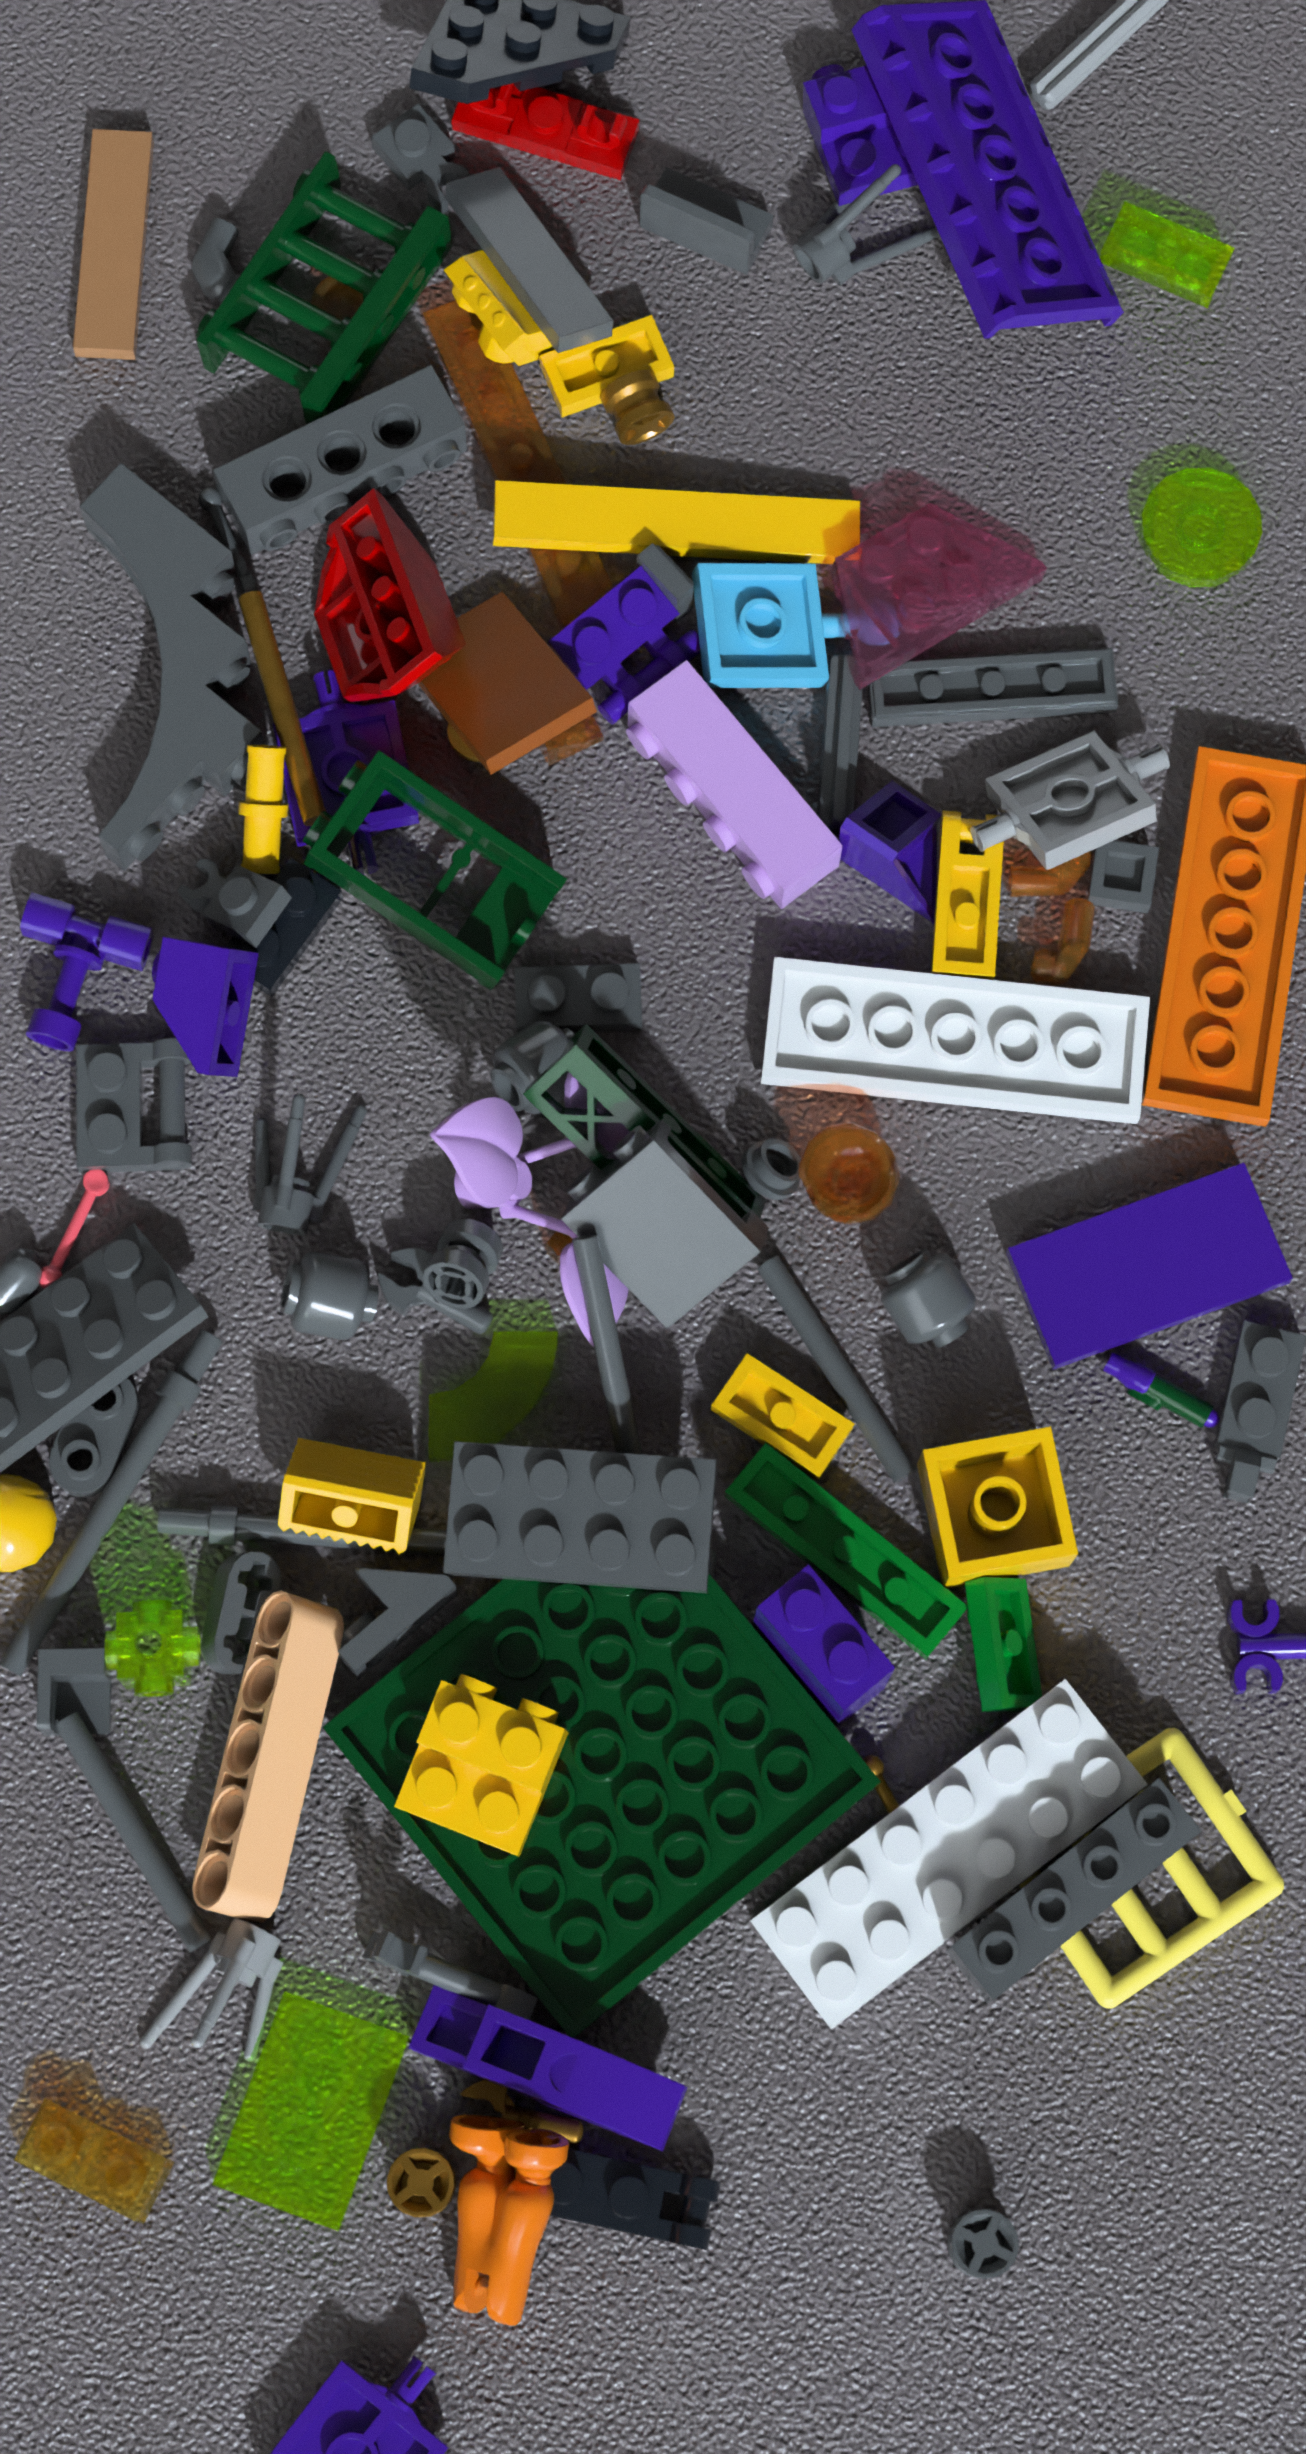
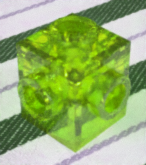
(168, 1667)

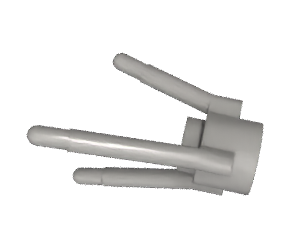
(244, 1956)

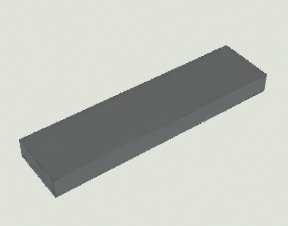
(529, 260)
(995, 688)

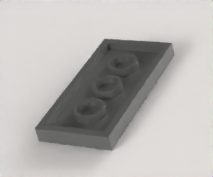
(87, 1337)
(580, 1517)

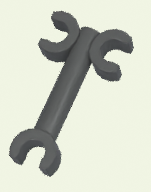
(416, 1961)

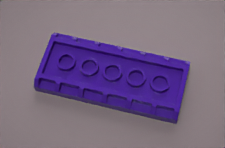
(984, 166)

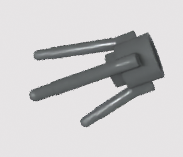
(827, 245)
(287, 1203)

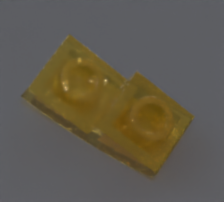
(94, 2161)

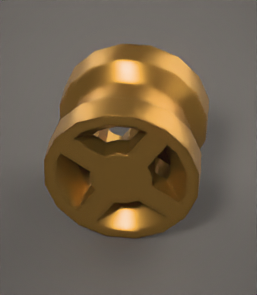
(637, 407)
(407, 2180)

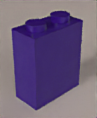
(822, 1646)

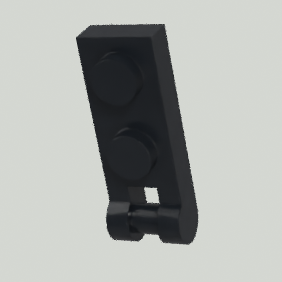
(630, 2198)

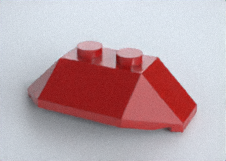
(382, 604)

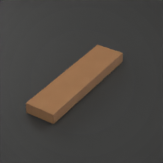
(113, 244)

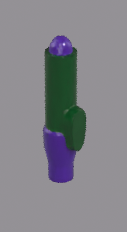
(1159, 1392)

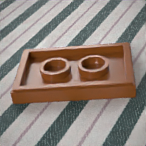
(505, 686)

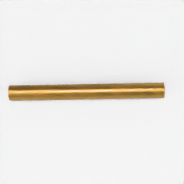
(282, 706)

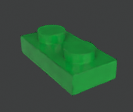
(1003, 1643)

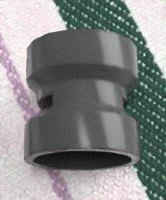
(462, 1265)

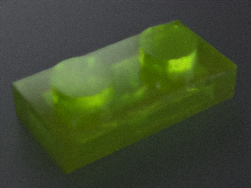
(1166, 254)

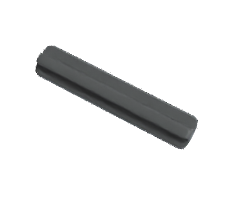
(839, 743)

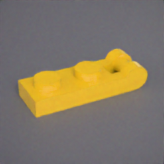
(966, 902)

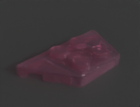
(922, 586)

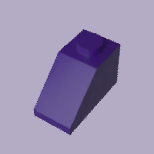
(205, 1000)

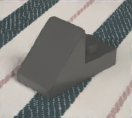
(408, 1603)

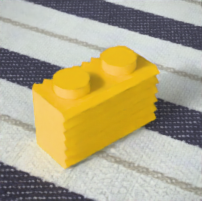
(351, 1495)

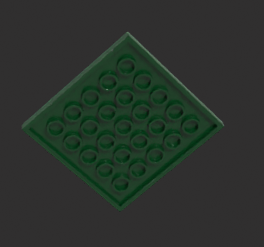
(672, 1797)

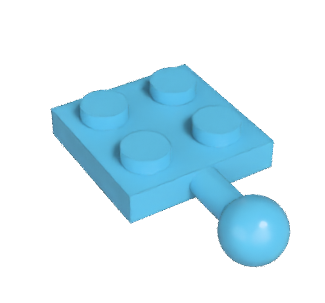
(762, 625)

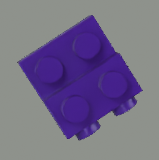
(852, 132)

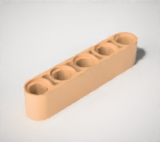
(268, 1757)

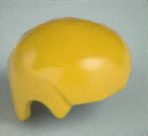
(25, 1522)

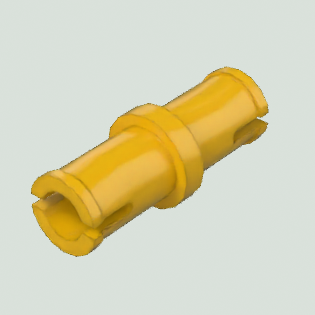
(263, 808)

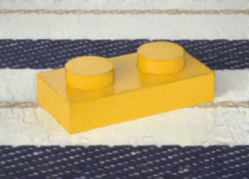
(585, 371)
(782, 1416)

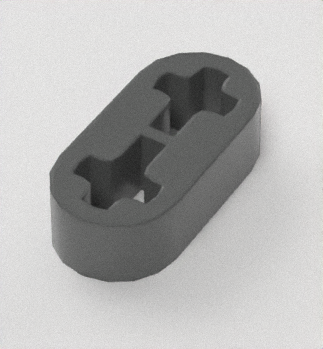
(235, 1609)

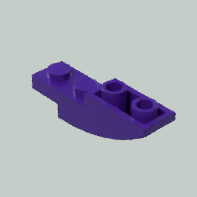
(548, 2067)

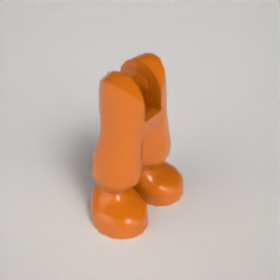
(501, 2212)

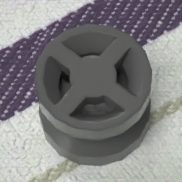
(997, 2239)

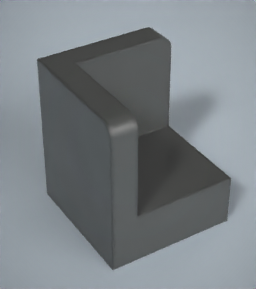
(74, 1683)

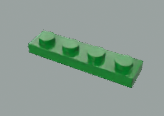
(846, 1551)

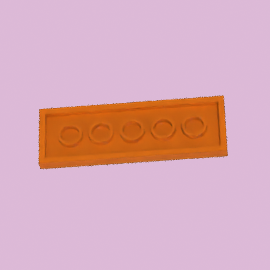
(1230, 939)

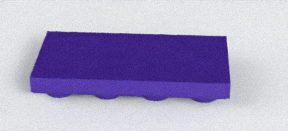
(1148, 1265)

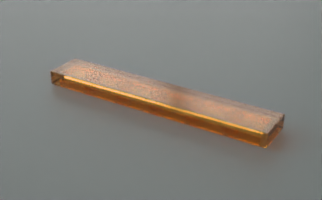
(512, 449)

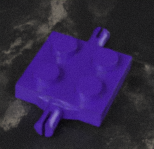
(335, 741)
(363, 2417)

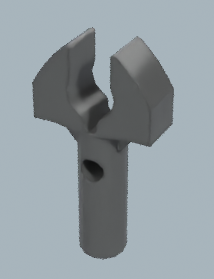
(403, 1298)

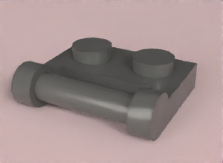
(112, 1107)

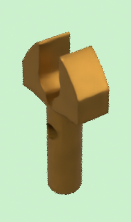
(497, 2095)

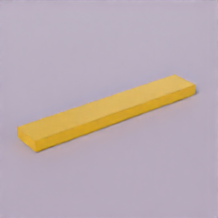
(675, 521)

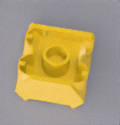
(507, 327)

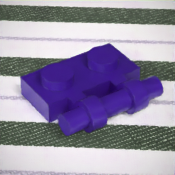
(612, 631)

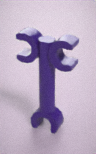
(1259, 1648)

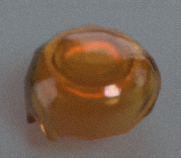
(849, 1173)

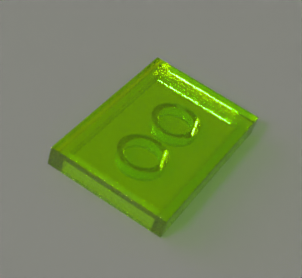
(311, 2111)

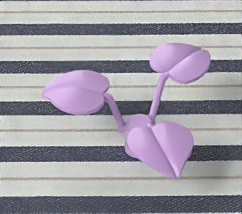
(490, 1173)

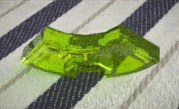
(498, 1394)

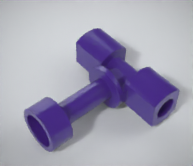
(81, 947)

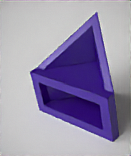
(895, 846)

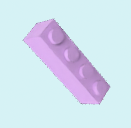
(732, 785)

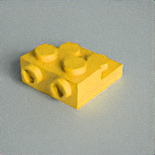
(482, 1764)

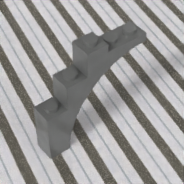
(196, 732)

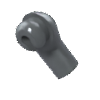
(211, 262)
(18, 1278)

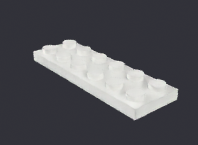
(956, 1040)
(948, 1853)

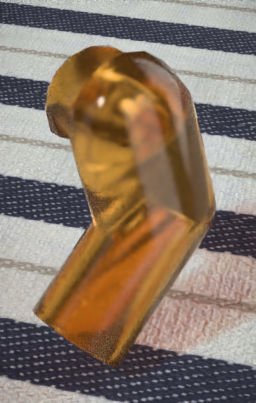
(1057, 881)
(1072, 946)

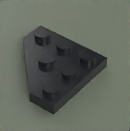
(515, 42)

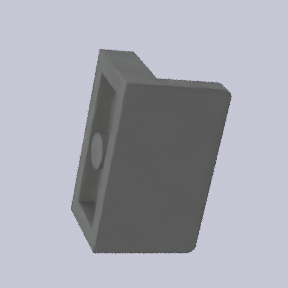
(704, 220)

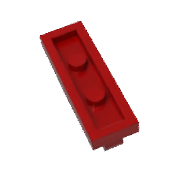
(552, 128)

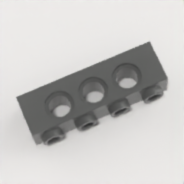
(354, 432)
(1073, 1891)

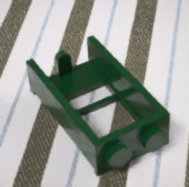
(503, 914)

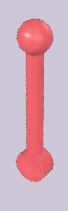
(95, 1184)

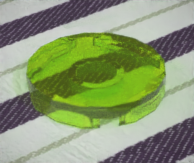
(1200, 527)

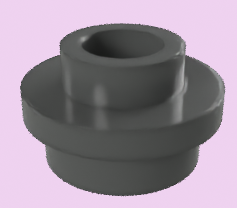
(772, 1168)

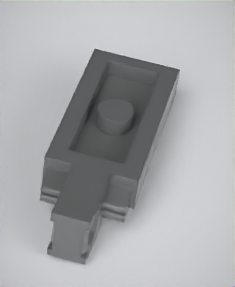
(1257, 1405)

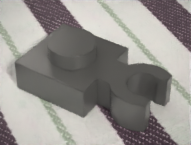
(419, 152)
(239, 904)

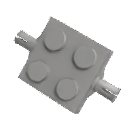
(1071, 799)

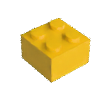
(997, 1507)

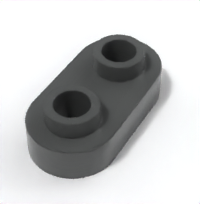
(100, 1433)

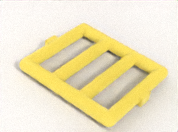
(1213, 1916)

